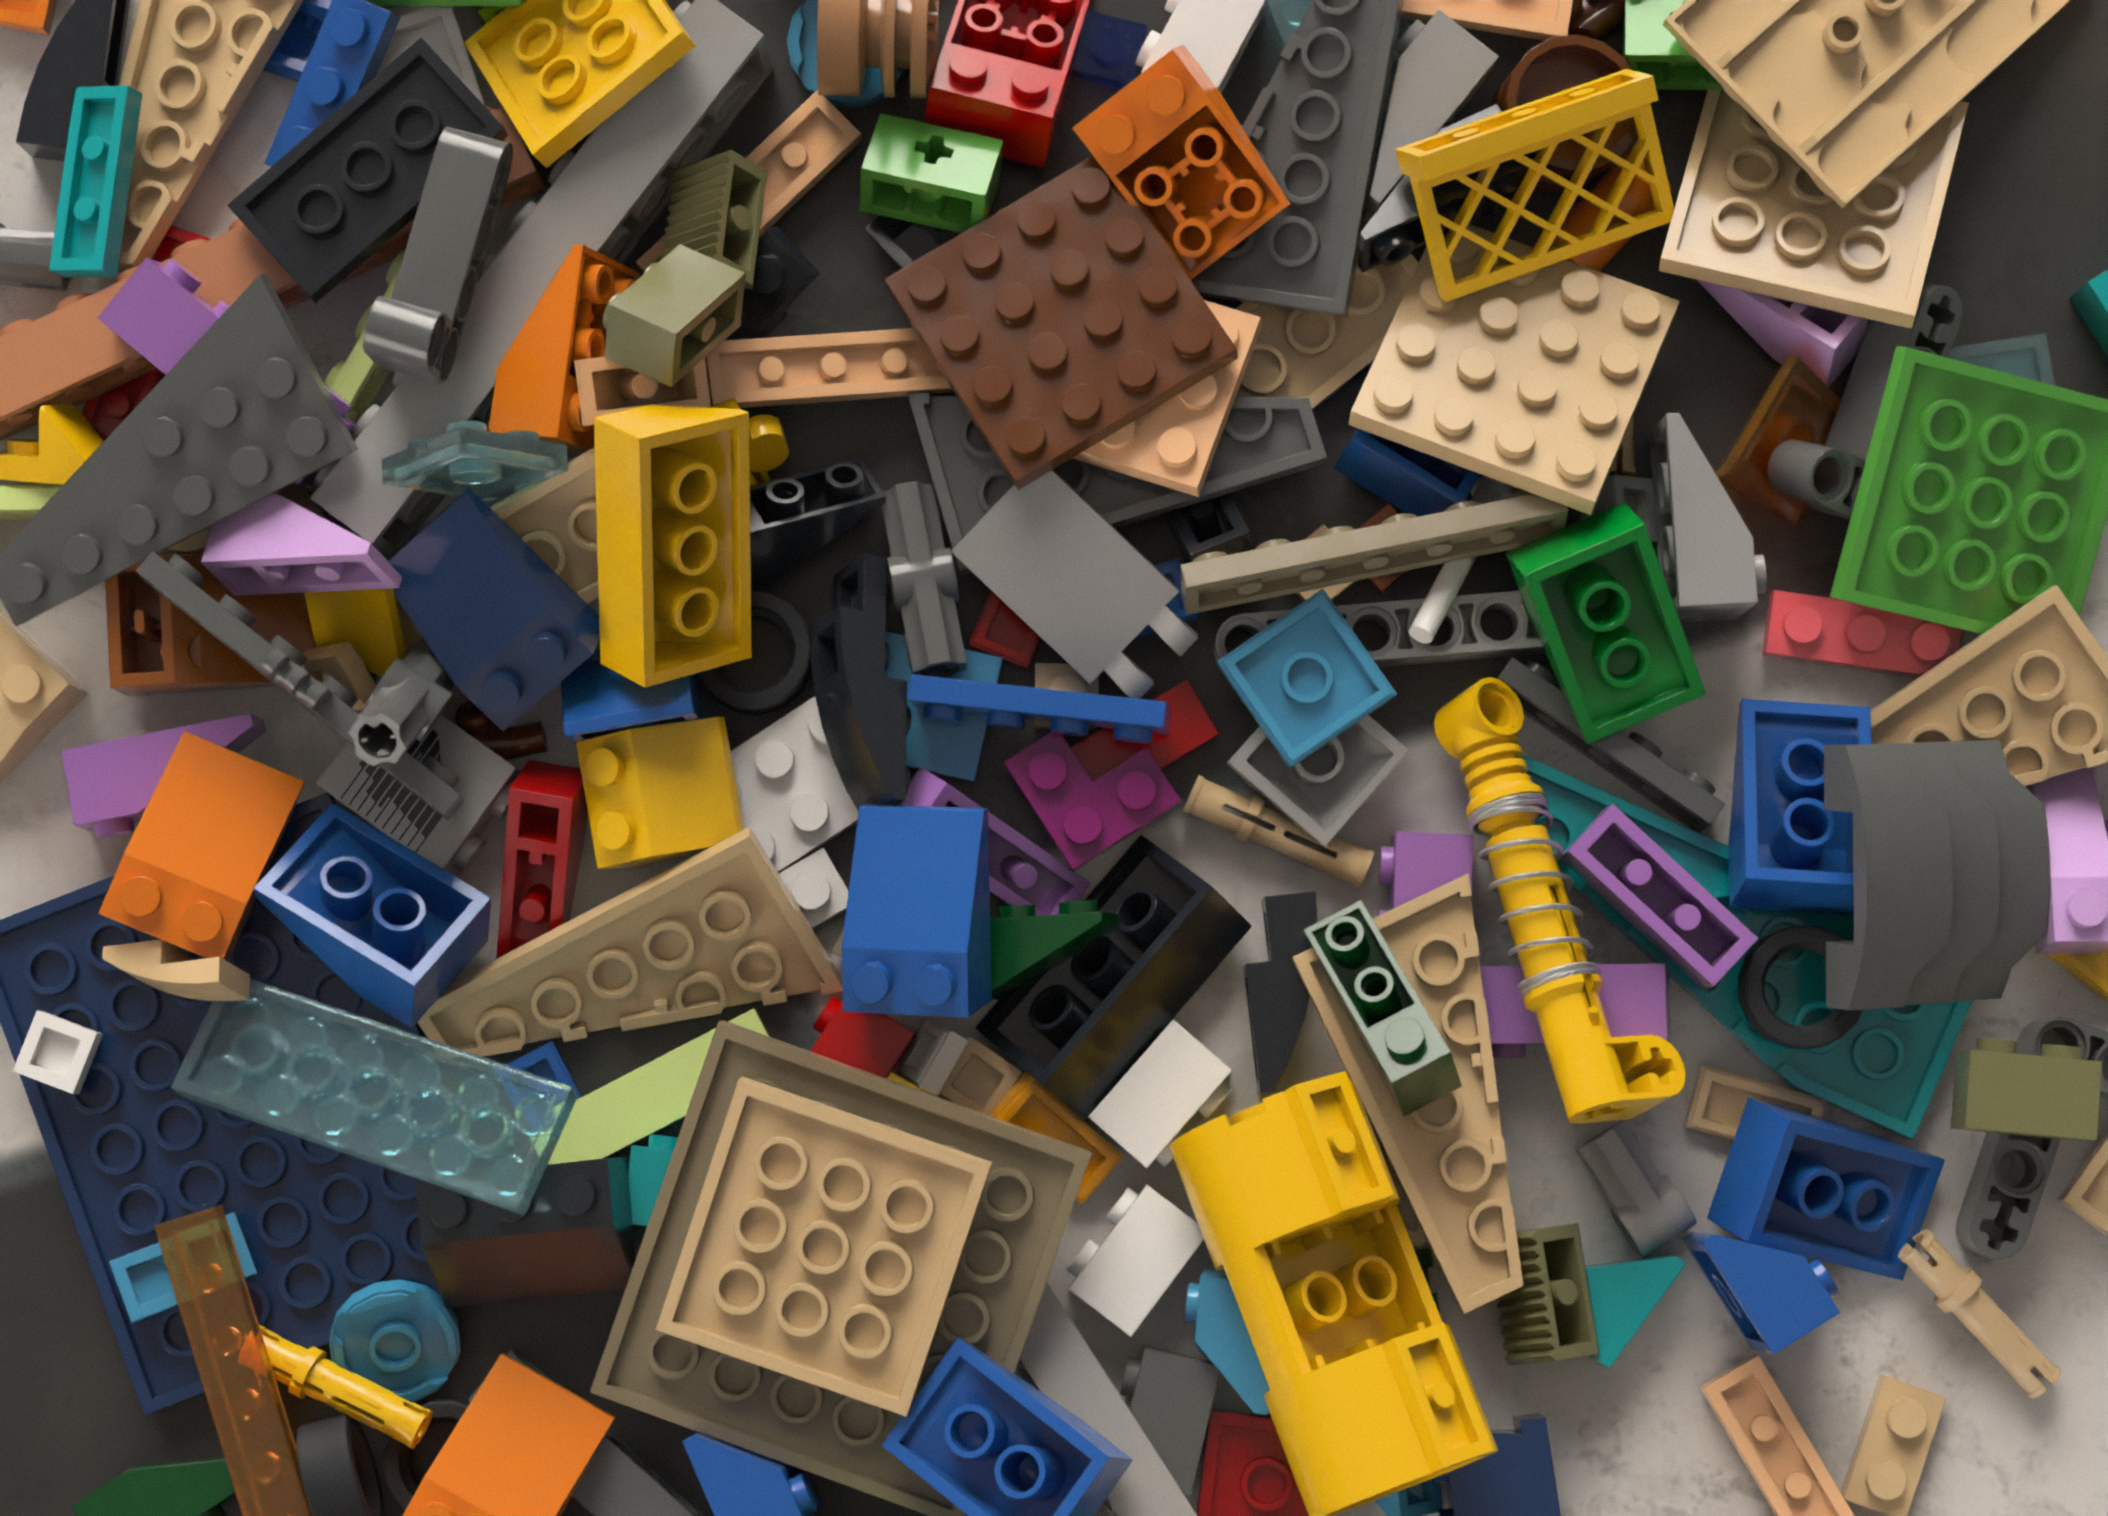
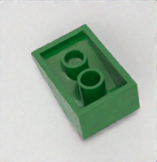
(1607, 621)

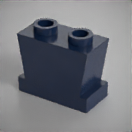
(1509, 1482)

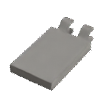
(1073, 580)

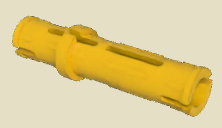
(313, 1375)

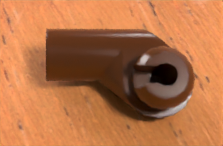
(1594, 18)
(508, 744)

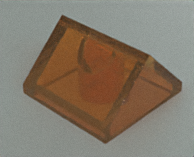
(1789, 407)

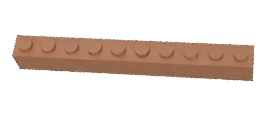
(77, 357)

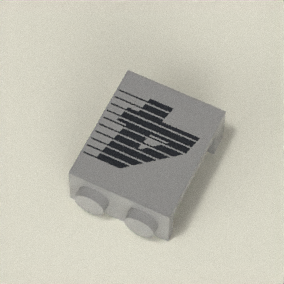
(410, 821)

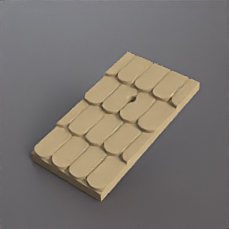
(1853, 78)

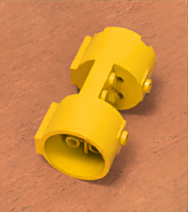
(1332, 1296)

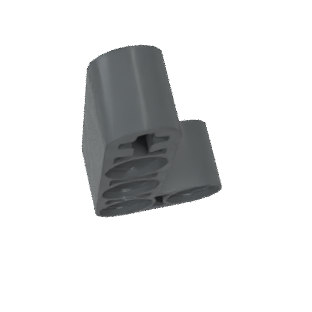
(443, 258)
(1831, 474)
(2036, 1153)

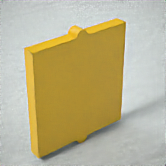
(363, 618)

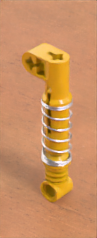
(1559, 980)

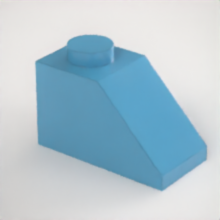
(1225, 1338)

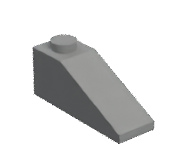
(1431, 85)

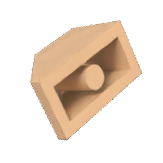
(612, 388)

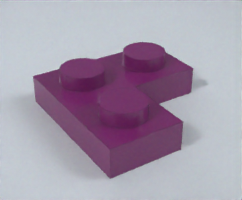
(1088, 814)

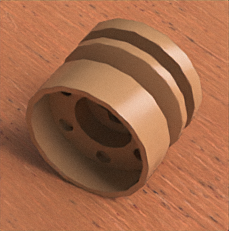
(876, 35)

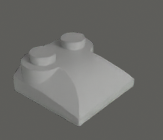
(1326, 785)

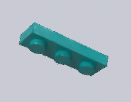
(95, 181)

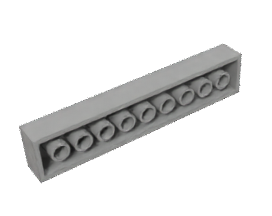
(598, 199)

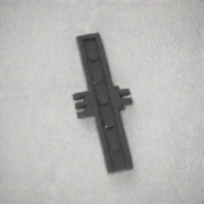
(283, 667)

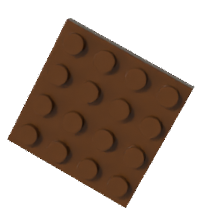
(1060, 320)

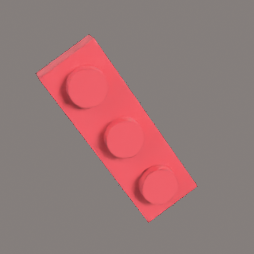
(1854, 635)

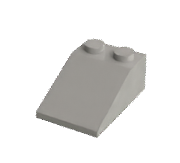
(1700, 533)

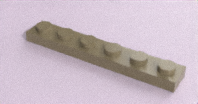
(1368, 552)

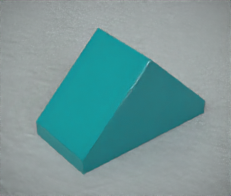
(1624, 1297)

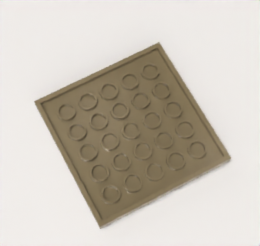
(987, 1305)

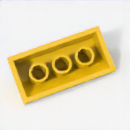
(673, 540)

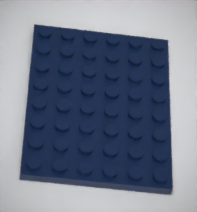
(145, 1155)

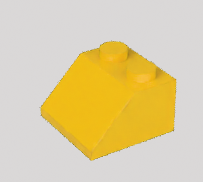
(659, 792)

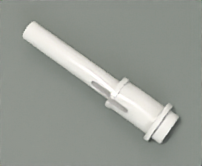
(1453, 573)

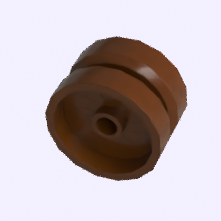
(1555, 67)

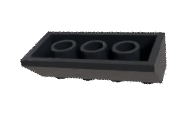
(1109, 1000)

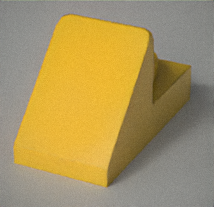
(62, 447)

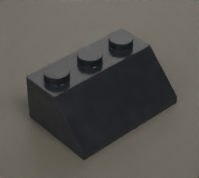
(568, 1242)

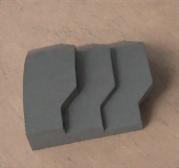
(1942, 872)

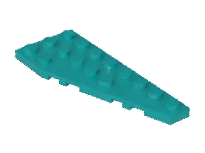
(1875, 1071)

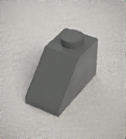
(1172, 1406)

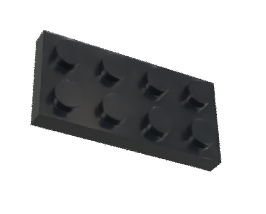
(360, 170)

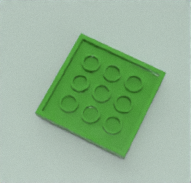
(1975, 494)

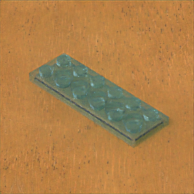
(378, 1094)

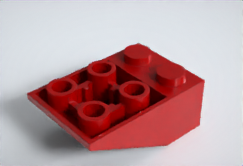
(1007, 72)

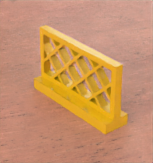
(1522, 131)

